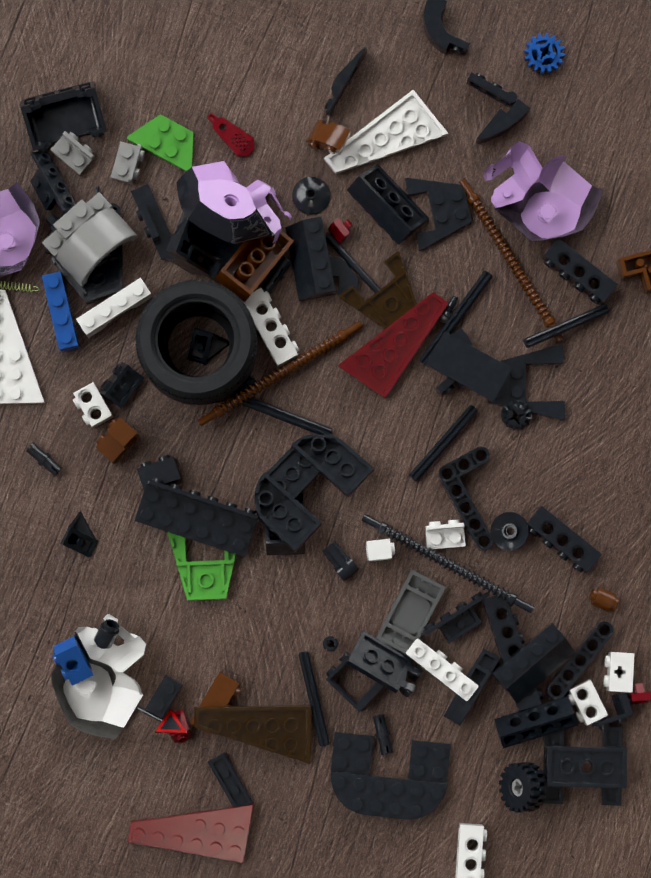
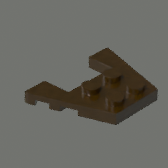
(388, 302)

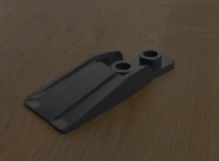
(343, 79)

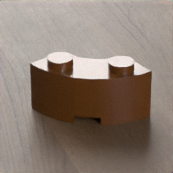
(328, 137)

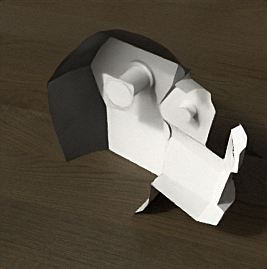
(107, 698)

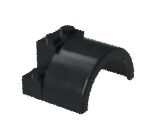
(198, 250)

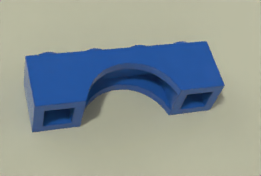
(60, 312)

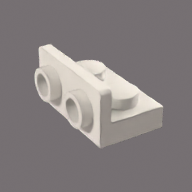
(445, 535)

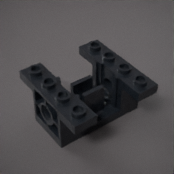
(564, 763)

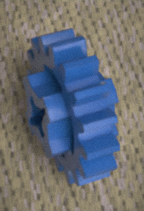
(537, 49)

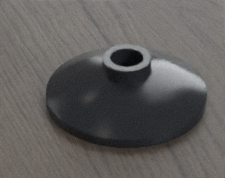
(313, 204)
(500, 529)

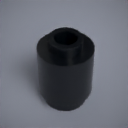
(106, 634)

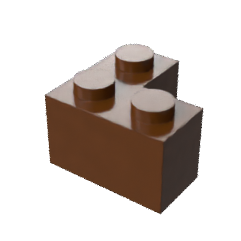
(636, 265)
(117, 441)

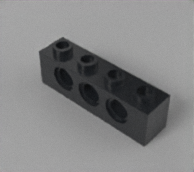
(576, 261)
(589, 553)
(535, 722)

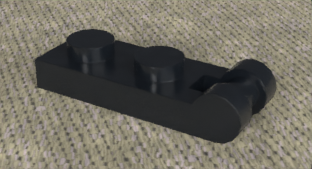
(492, 89)

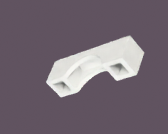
(106, 311)

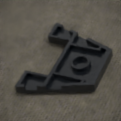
(447, 206)
(104, 279)

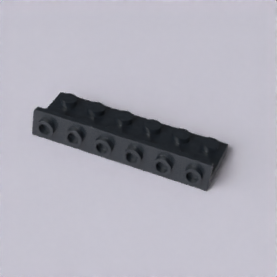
(196, 517)

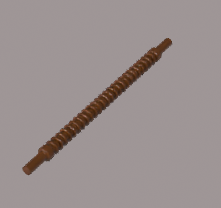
(473, 198)

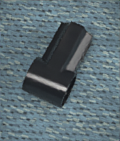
(342, 564)

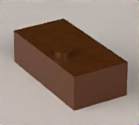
(252, 264)

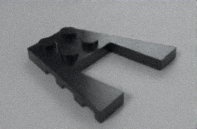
(515, 384)

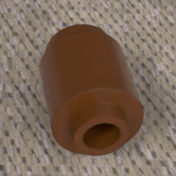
(604, 599)

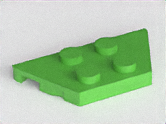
(167, 141)

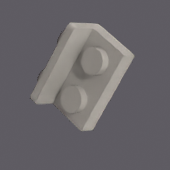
(73, 153)
(127, 163)

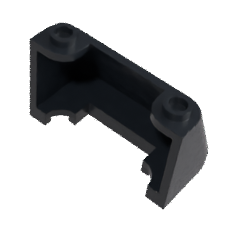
(66, 109)

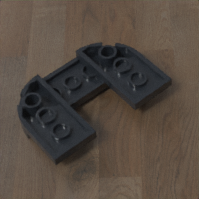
(293, 473)
(387, 795)

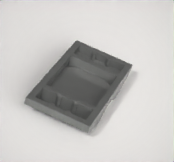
(410, 611)

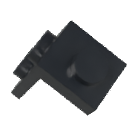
(623, 709)

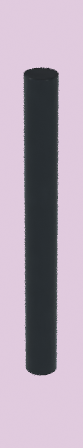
(352, 263)

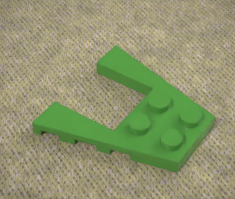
(202, 578)

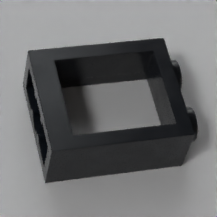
(365, 699)

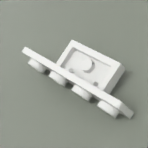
(438, 666)

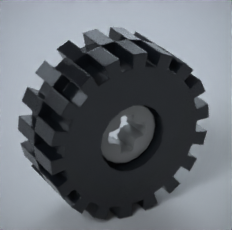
(532, 791)

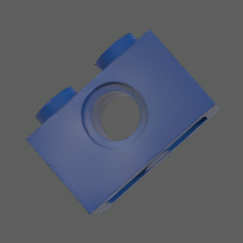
(68, 651)

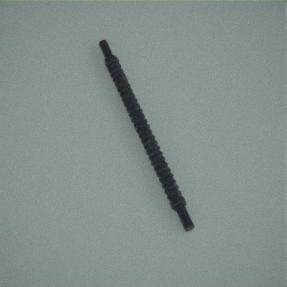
(511, 598)

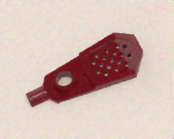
(229, 134)

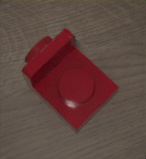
(180, 738)

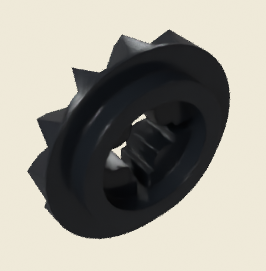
(520, 408)

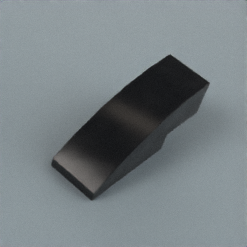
(503, 122)

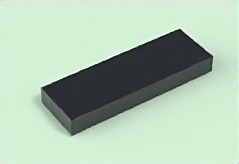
(229, 781)

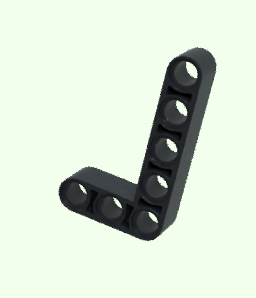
(464, 497)

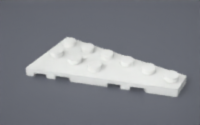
(395, 130)
(17, 376)

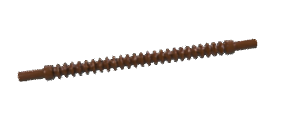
(218, 411)

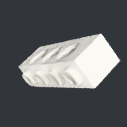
(279, 355)
(465, 833)

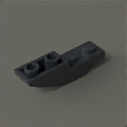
(478, 674)

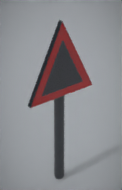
(169, 724)

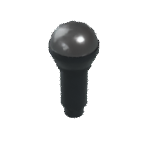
(446, 314)

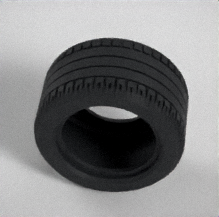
(196, 300)

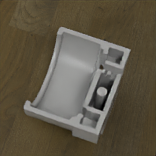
(87, 236)

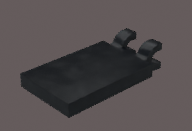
(383, 664)

